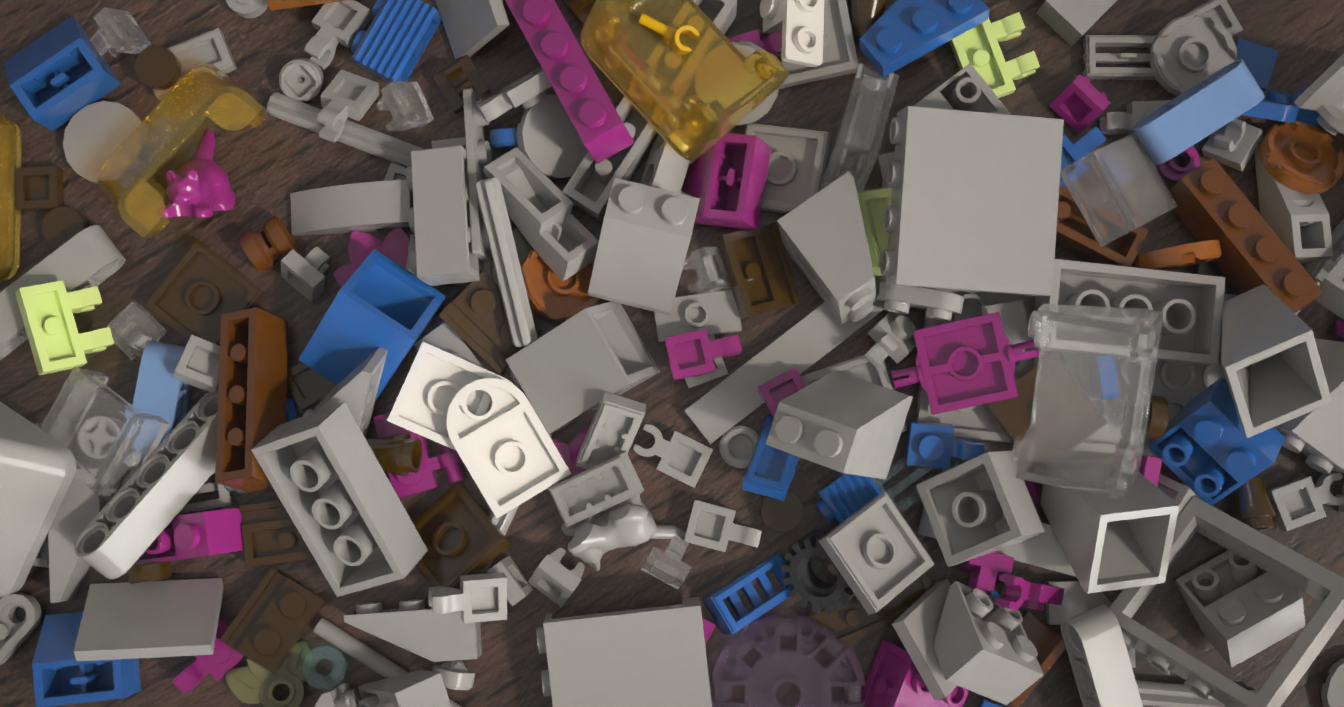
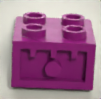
(897, 683)

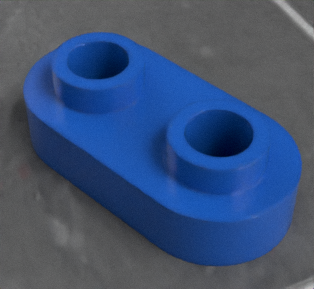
(1275, 106)

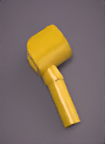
(670, 33)

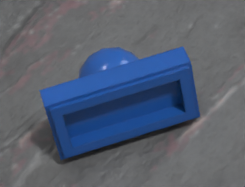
(769, 468)

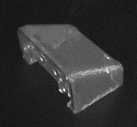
(1089, 397)

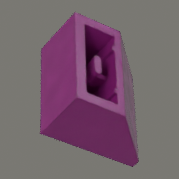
(730, 181)

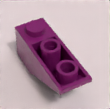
(197, 536)

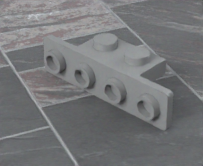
(478, 156)

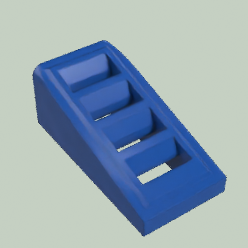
(721, 614)

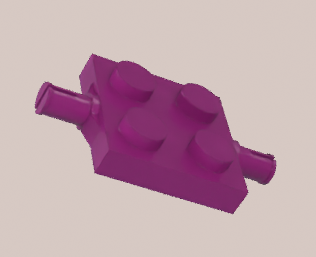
(965, 363)

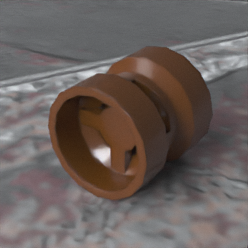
(267, 244)

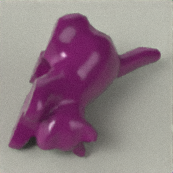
(199, 185)

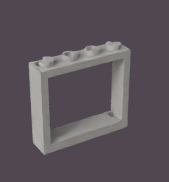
(1271, 557)

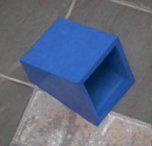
(372, 310)

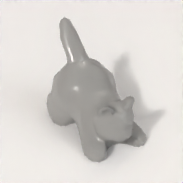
(614, 528)

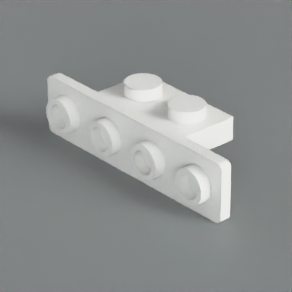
(800, 26)

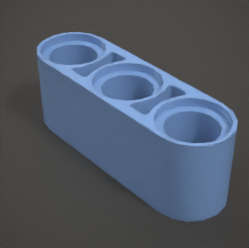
(1198, 112)
(157, 389)

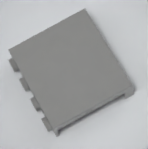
(972, 201)
(627, 658)

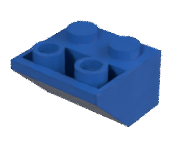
(59, 74)
(1209, 447)
(64, 681)

